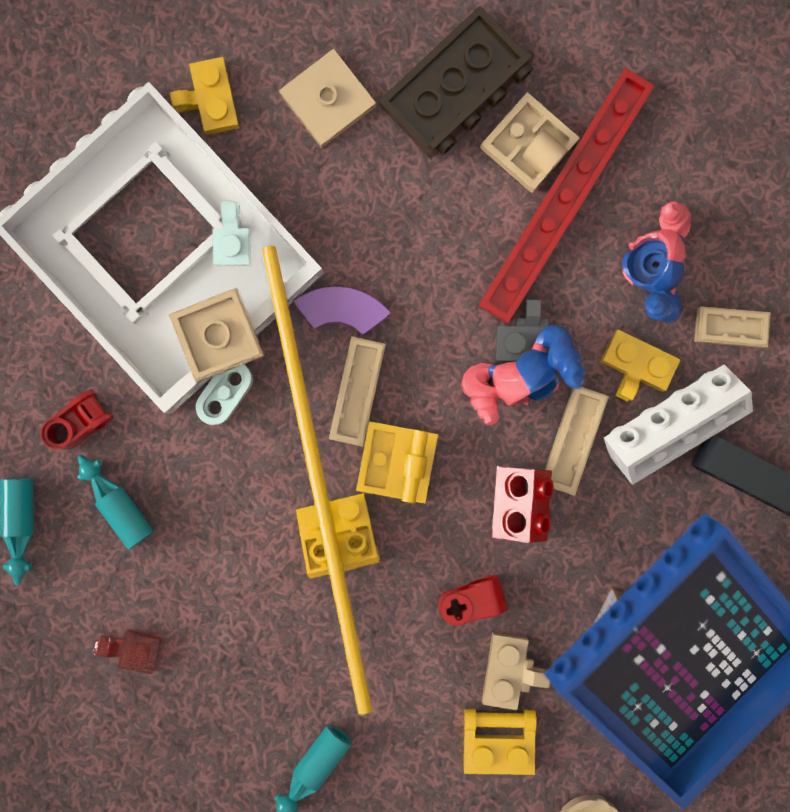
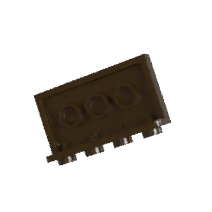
(457, 83)

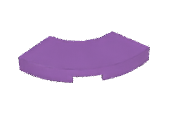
(342, 306)

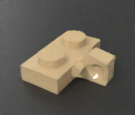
(510, 672)

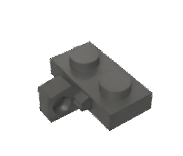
(518, 339)

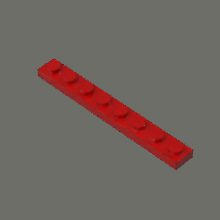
(566, 196)

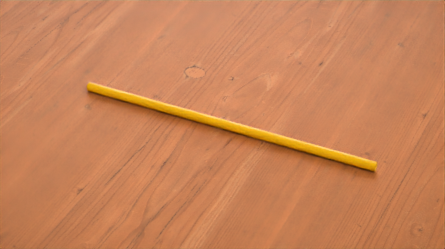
(317, 481)

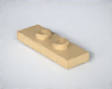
(357, 391)
(575, 438)

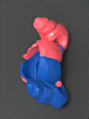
(669, 250)
(530, 377)

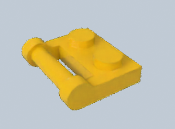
(499, 752)

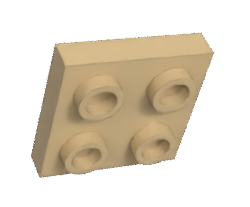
(529, 142)

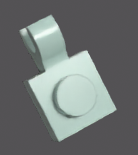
(231, 242)

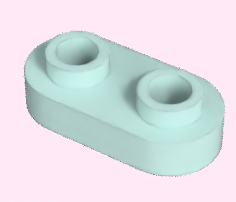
(223, 391)

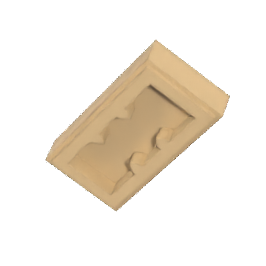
(732, 327)

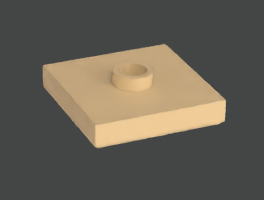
(327, 98)
(216, 335)

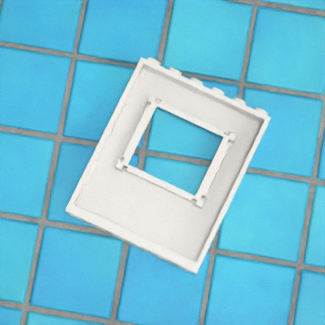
(82, 183)

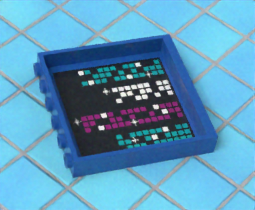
(685, 662)

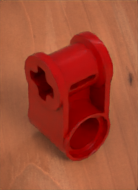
(81, 417)
(481, 600)

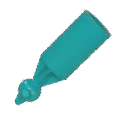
(115, 505)
(17, 523)
(315, 767)

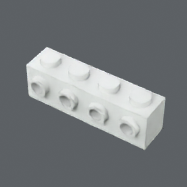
(679, 423)

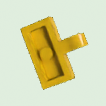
(210, 96)
(639, 364)

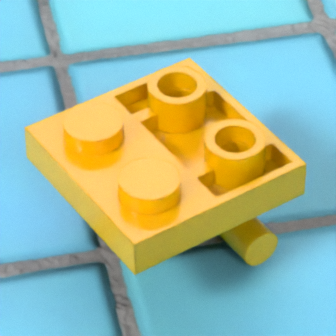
(397, 462)
(352, 532)

